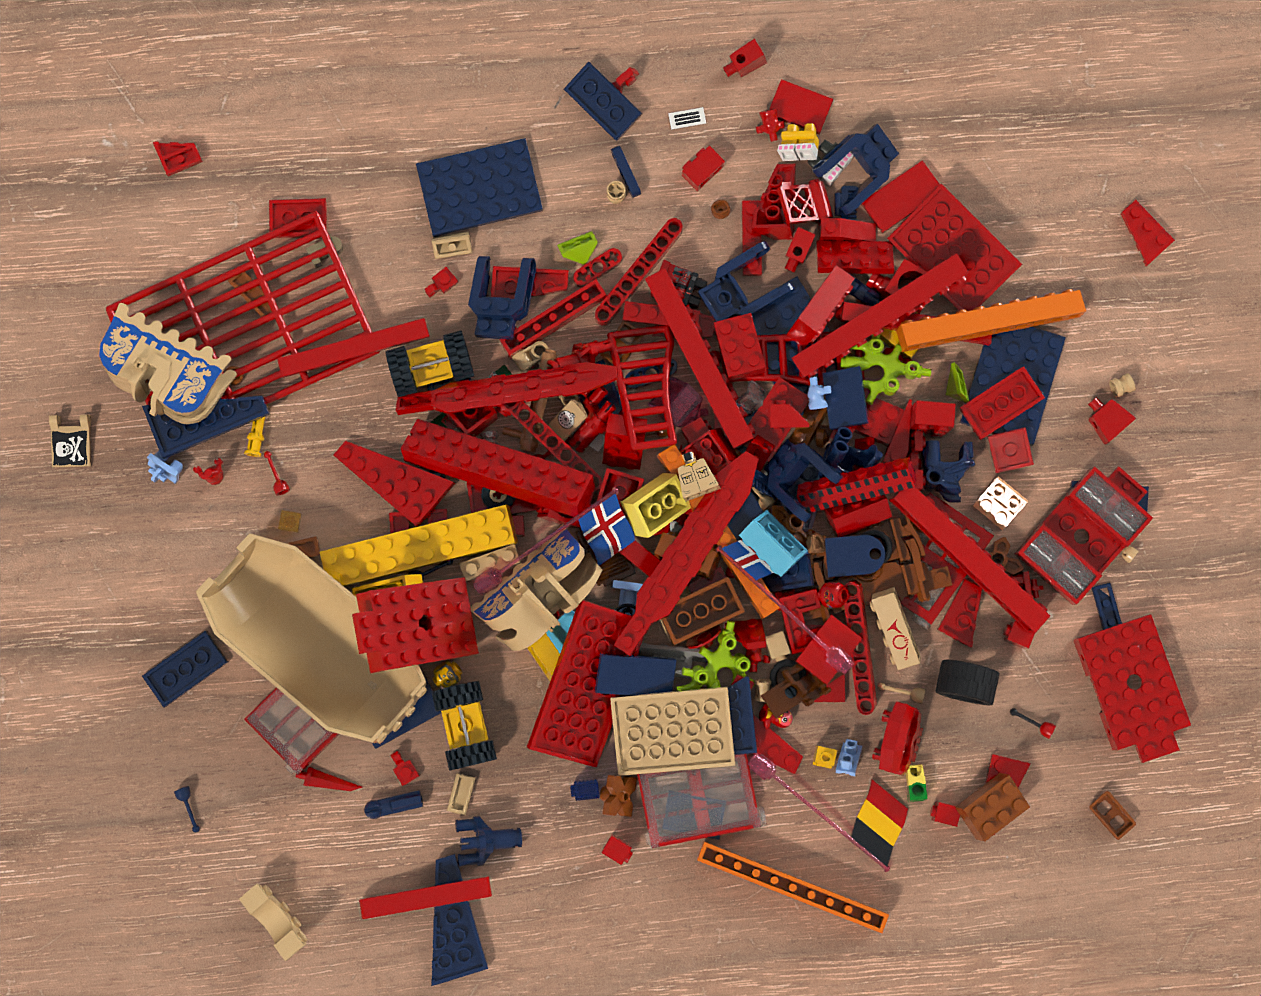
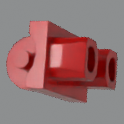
(1024, 580)

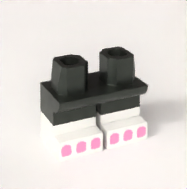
(830, 177)

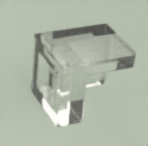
(752, 398)

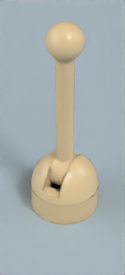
(765, 501)
(1129, 553)
(917, 694)

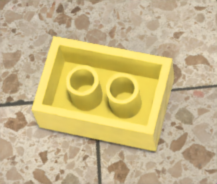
(655, 505)

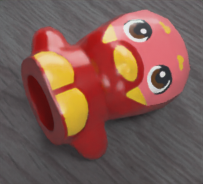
(767, 717)

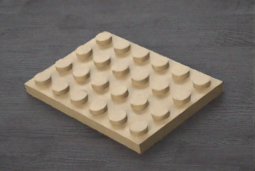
(673, 731)

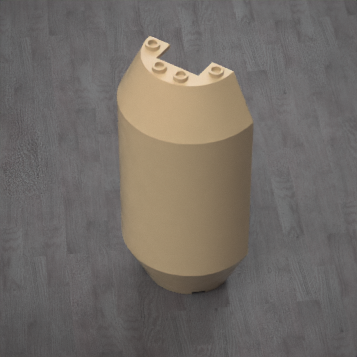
(302, 638)

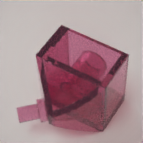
(684, 403)

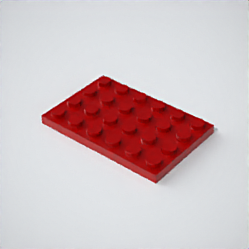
(947, 227)

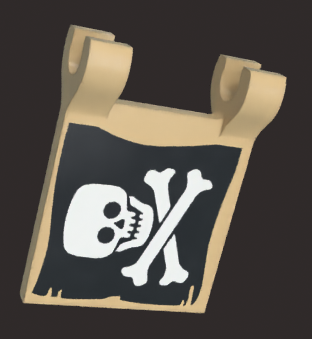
(70, 443)

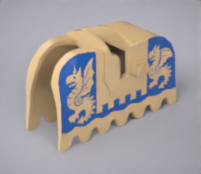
(182, 379)
(520, 611)

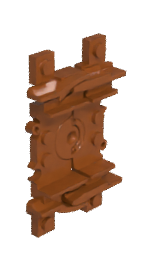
(906, 579)

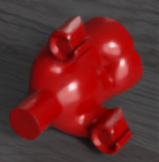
(770, 124)
(213, 474)
(755, 656)

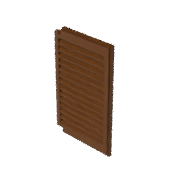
(612, 569)

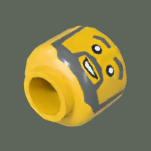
(447, 674)

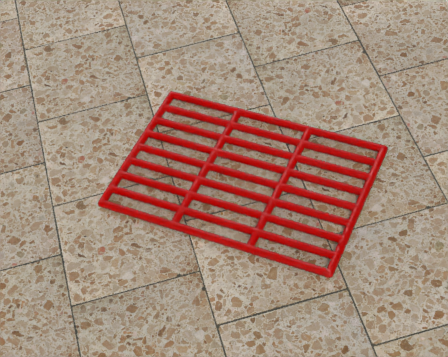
(261, 280)

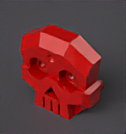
(899, 739)

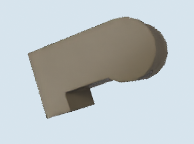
(337, 244)

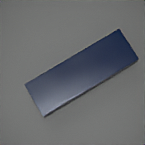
(1106, 606)

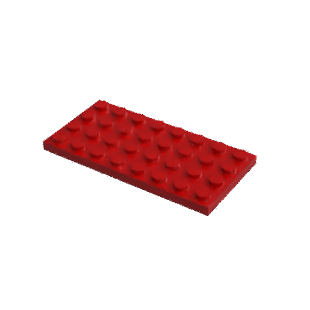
(573, 716)

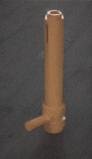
(527, 440)

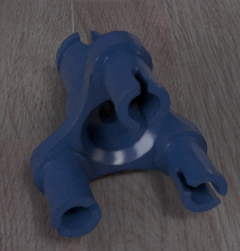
(485, 840)

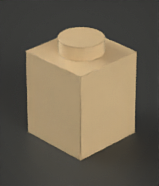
(777, 646)

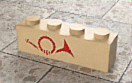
(895, 628)

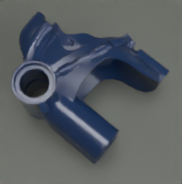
(843, 456)
(946, 473)

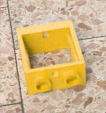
(545, 655)

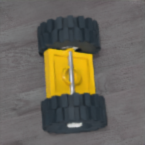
(429, 363)
(464, 725)

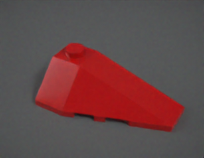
(769, 215)

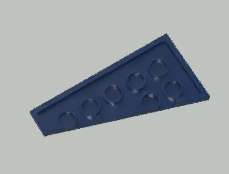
(226, 416)
(455, 934)

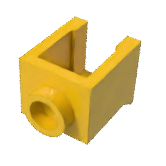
(824, 757)

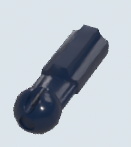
(864, 293)
(377, 808)

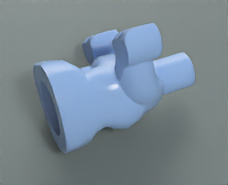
(816, 393)

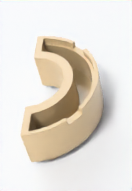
(276, 920)

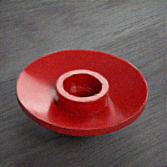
(704, 639)

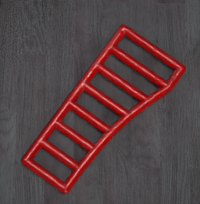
(781, 339)
(663, 392)

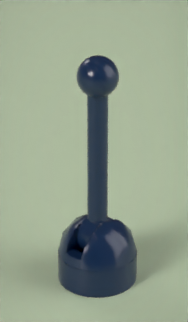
(449, 563)
(184, 794)

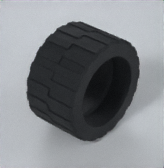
(967, 682)

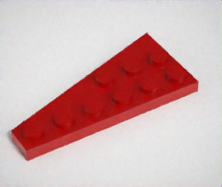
(401, 485)

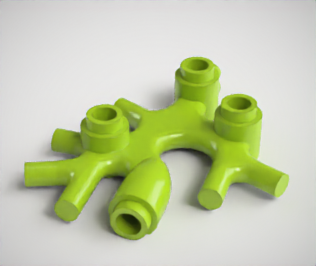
(890, 364)
(716, 660)

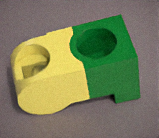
(916, 784)

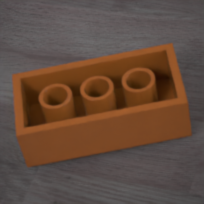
(702, 611)

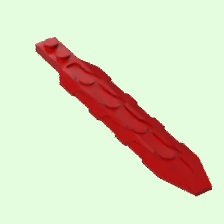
(503, 389)
(689, 549)

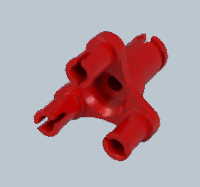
(582, 353)
(596, 420)

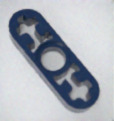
(625, 171)
(636, 373)

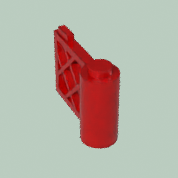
(815, 201)

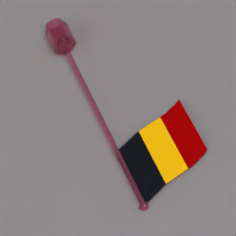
(875, 825)

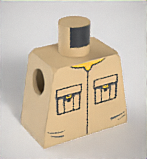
(696, 478)

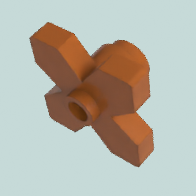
(790, 522)
(1001, 548)
(617, 795)

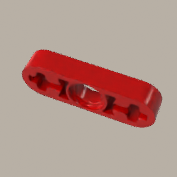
(612, 264)

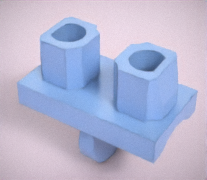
(163, 471)
(849, 757)

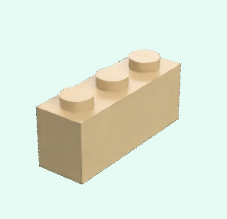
(495, 559)

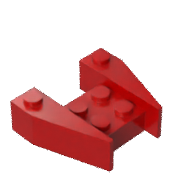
(888, 426)

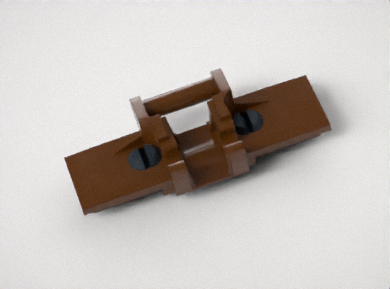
(791, 693)

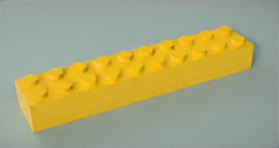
(420, 546)

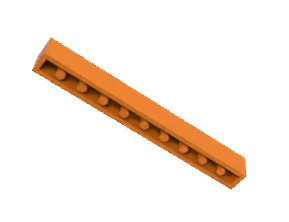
(990, 320)
(671, 461)
(792, 887)

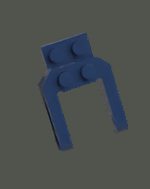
(873, 153)
(726, 298)
(499, 314)
(788, 466)

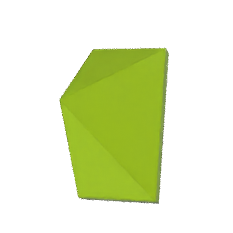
(579, 248)
(956, 384)

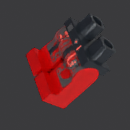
(687, 282)

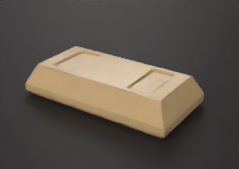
(461, 794)

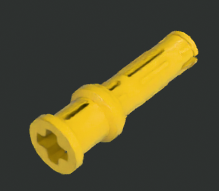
(255, 438)

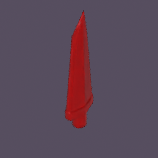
(323, 780)

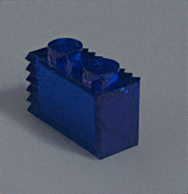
(585, 789)

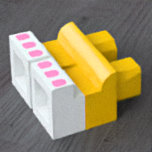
(798, 143)

